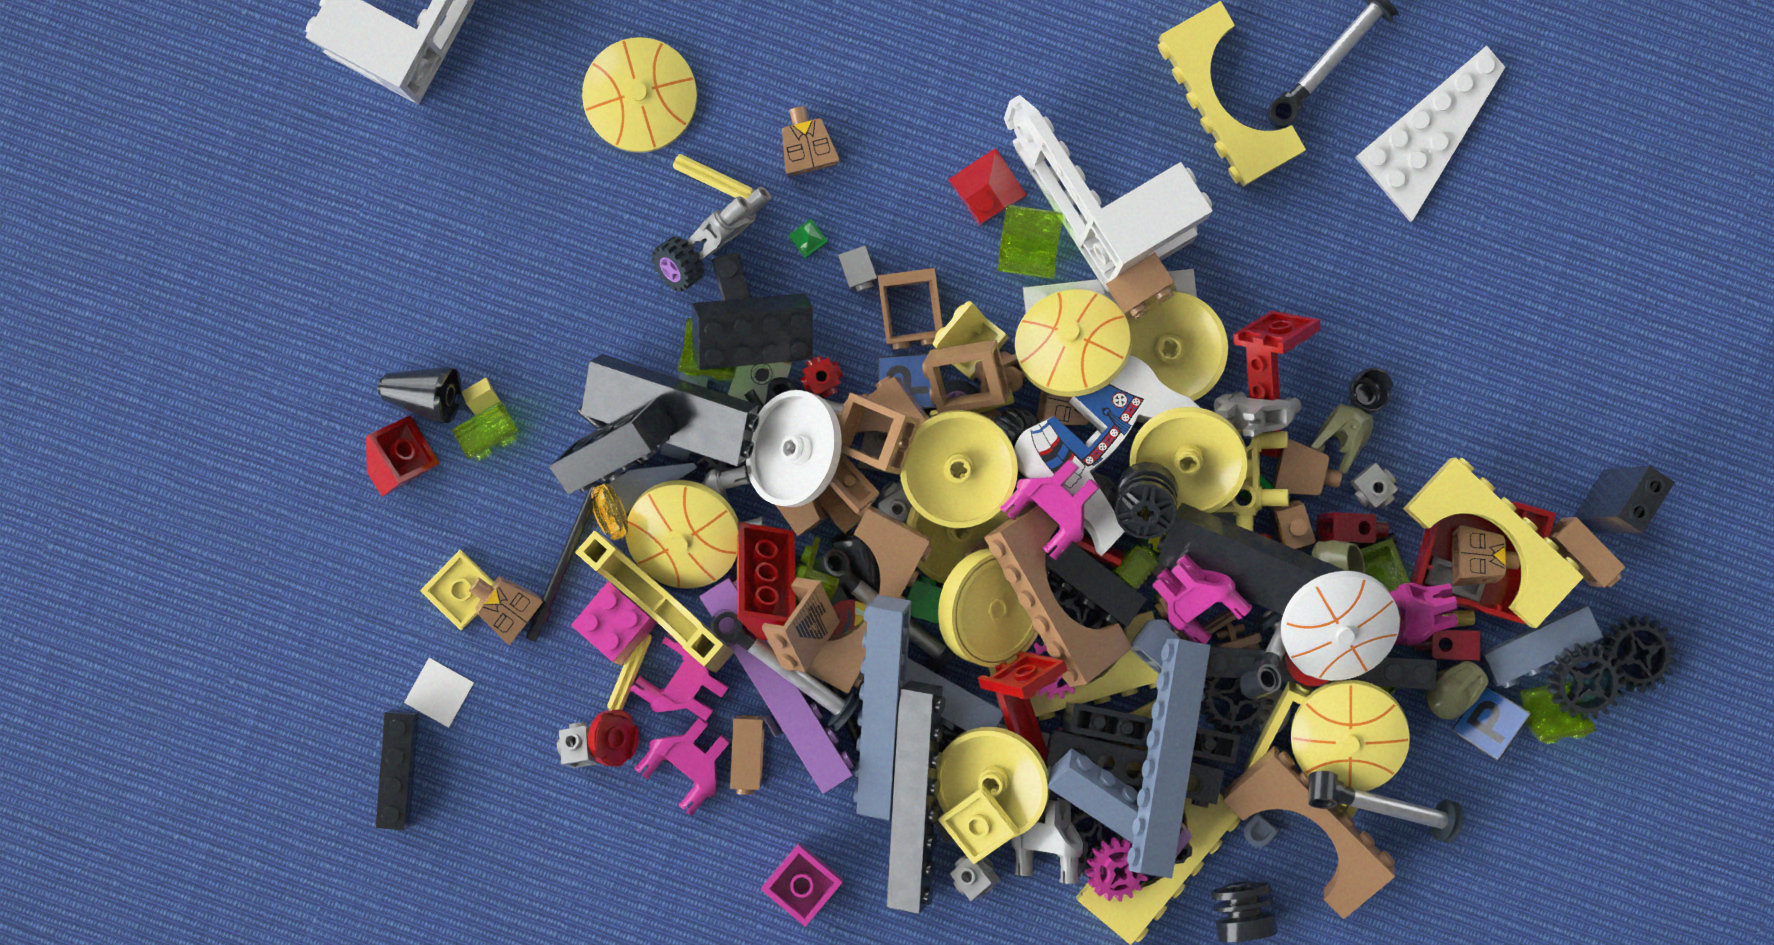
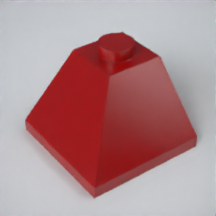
(987, 187)
(398, 455)

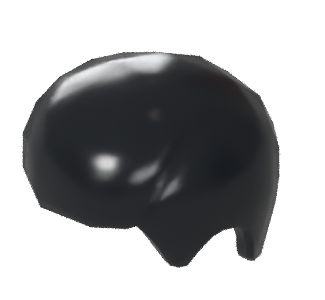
(1370, 389)

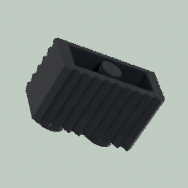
(731, 277)

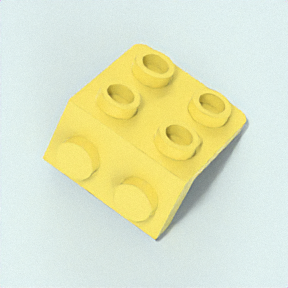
(966, 328)

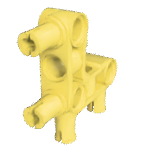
(1260, 496)

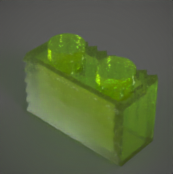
(486, 431)
(1136, 566)

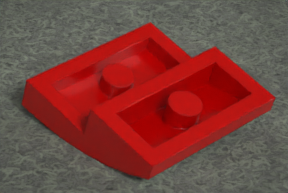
(1112, 557)

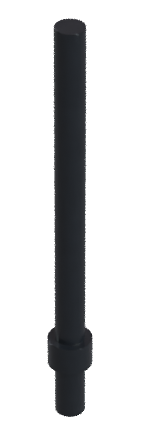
(543, 613)

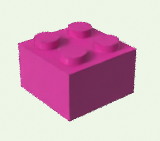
(614, 623)
(802, 884)

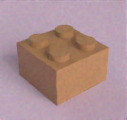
(1141, 287)

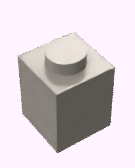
(858, 269)

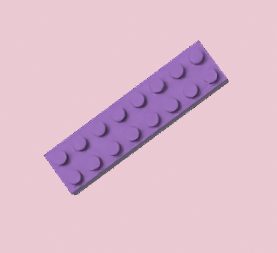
(788, 704)

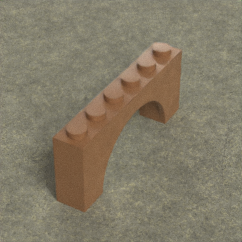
(889, 392)
(897, 552)
(1022, 558)
(1278, 784)

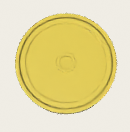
(983, 613)

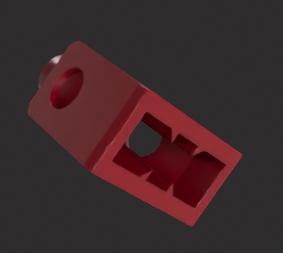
(1350, 527)
(1464, 644)

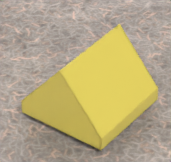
(480, 396)

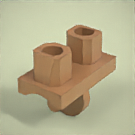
(1012, 370)
(1247, 641)

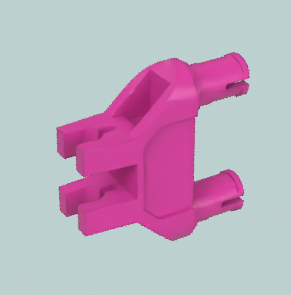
(1057, 502)
(1193, 592)
(1422, 611)
(683, 686)
(688, 758)

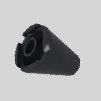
(423, 392)
(861, 558)

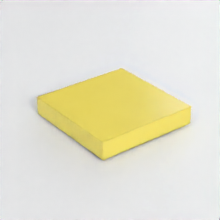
(451, 587)
(978, 824)

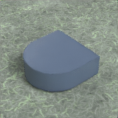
(1259, 831)

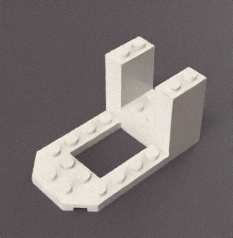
(386, 47)
(1149, 219)

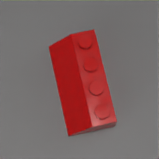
(764, 576)

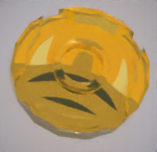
(610, 511)

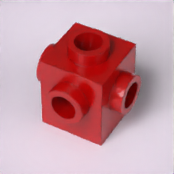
(826, 387)

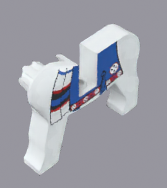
(1113, 410)

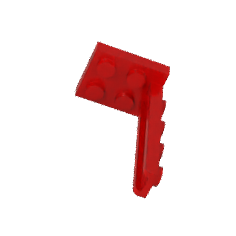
(1263, 341)
(1014, 688)

